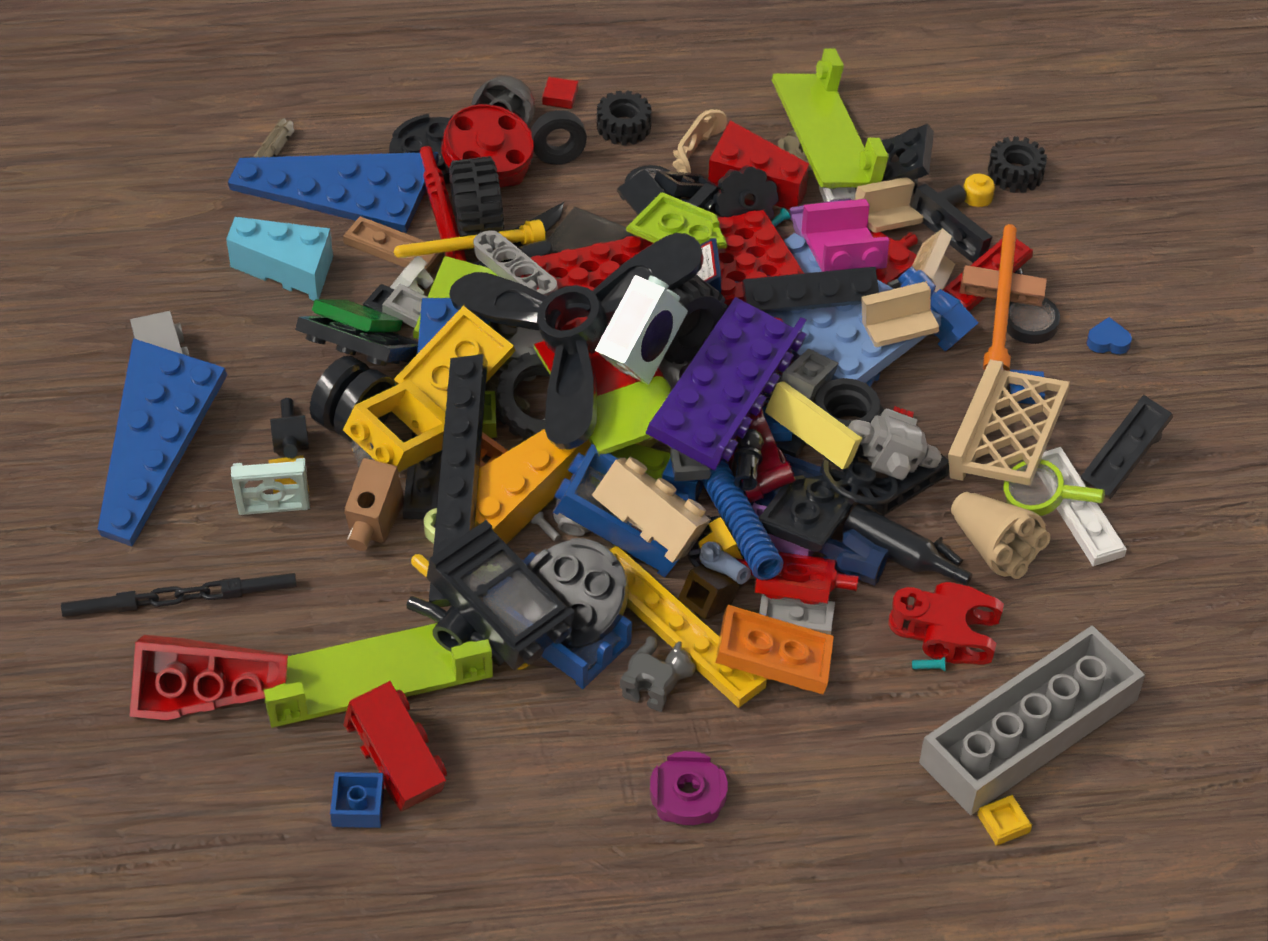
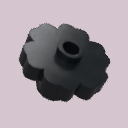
(745, 192)

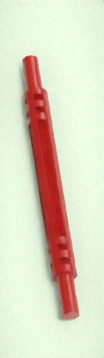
(440, 201)

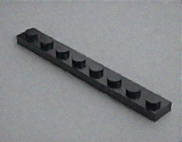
(460, 455)

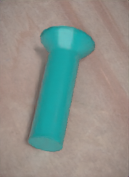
(784, 214)
(929, 664)

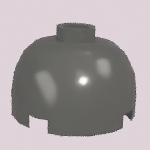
(508, 94)

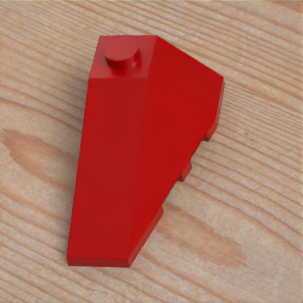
(195, 676)

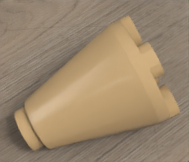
(1001, 532)

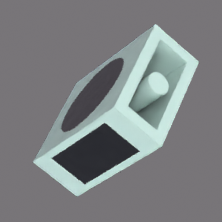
(642, 328)

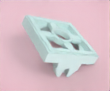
(253, 500)

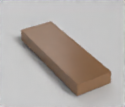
(382, 240)

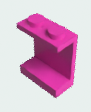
(840, 236)

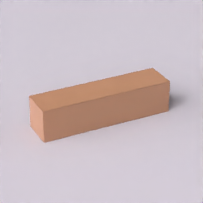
(984, 283)

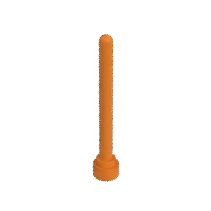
(998, 350)

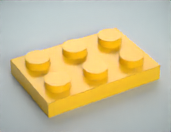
(460, 337)

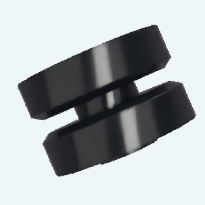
(341, 388)

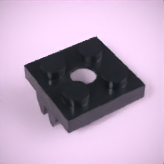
(914, 154)

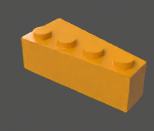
(522, 483)

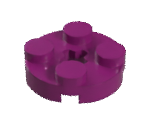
(682, 807)

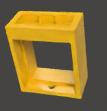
(414, 410)

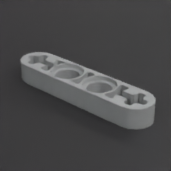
(520, 265)

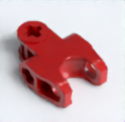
(944, 621)

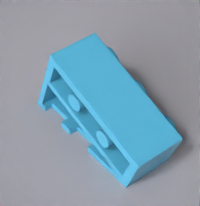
(283, 252)

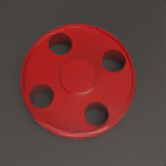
(491, 132)

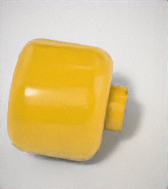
(979, 190)

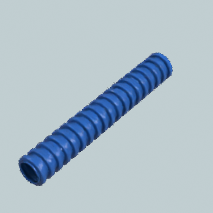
(743, 523)

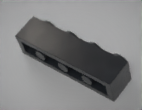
(913, 485)

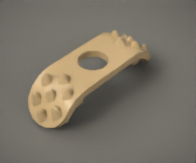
(707, 124)

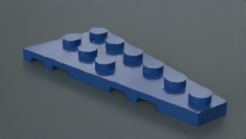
(347, 186)
(157, 419)

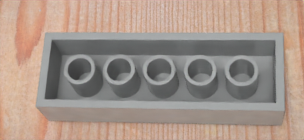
(1031, 719)

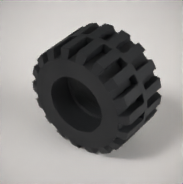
(476, 196)
(704, 309)

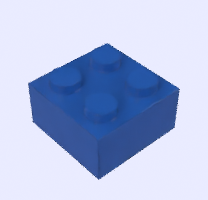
(357, 800)

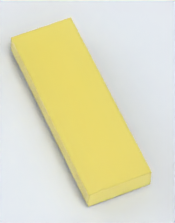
(813, 425)

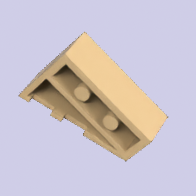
(652, 507)

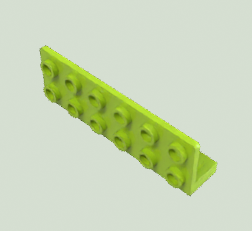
(827, 129)
(412, 659)

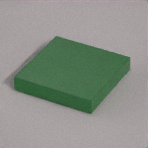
(356, 315)

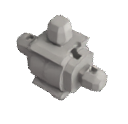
(895, 444)

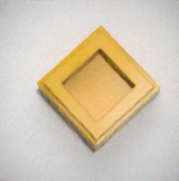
(1004, 820)

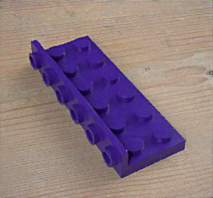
(726, 384)

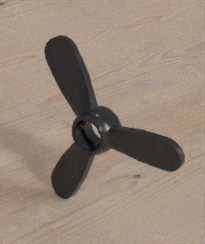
(572, 382)

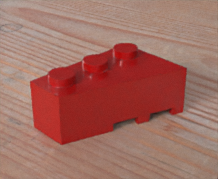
(742, 147)
(396, 745)

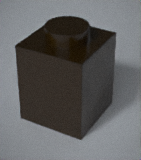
(708, 591)

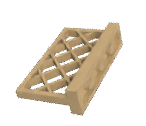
(979, 422)

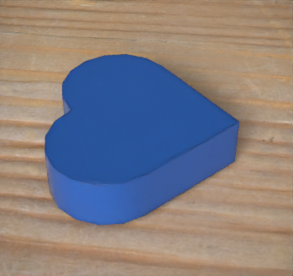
(1109, 337)

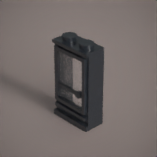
(500, 596)

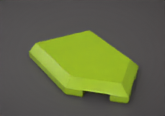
(670, 216)

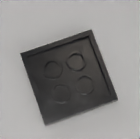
(378, 346)

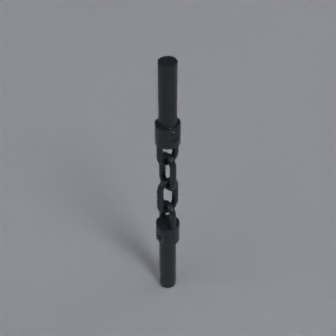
(129, 600)

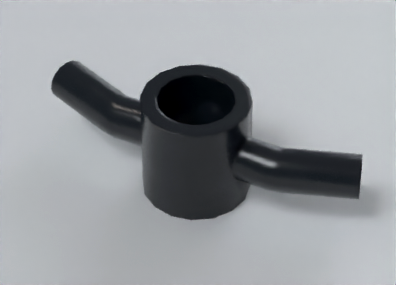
(289, 431)
(451, 626)

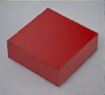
(560, 92)

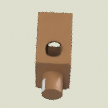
(373, 503)

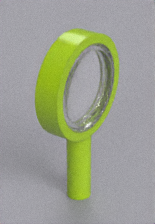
(1047, 490)

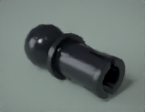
(747, 459)

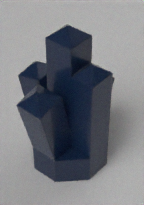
(857, 556)

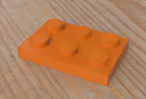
(775, 649)

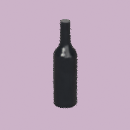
(904, 545)

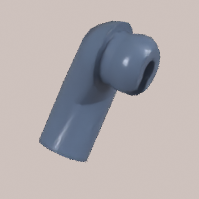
(722, 562)

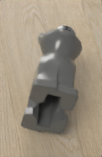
(655, 675)

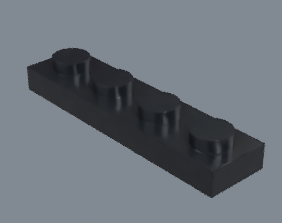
(810, 290)

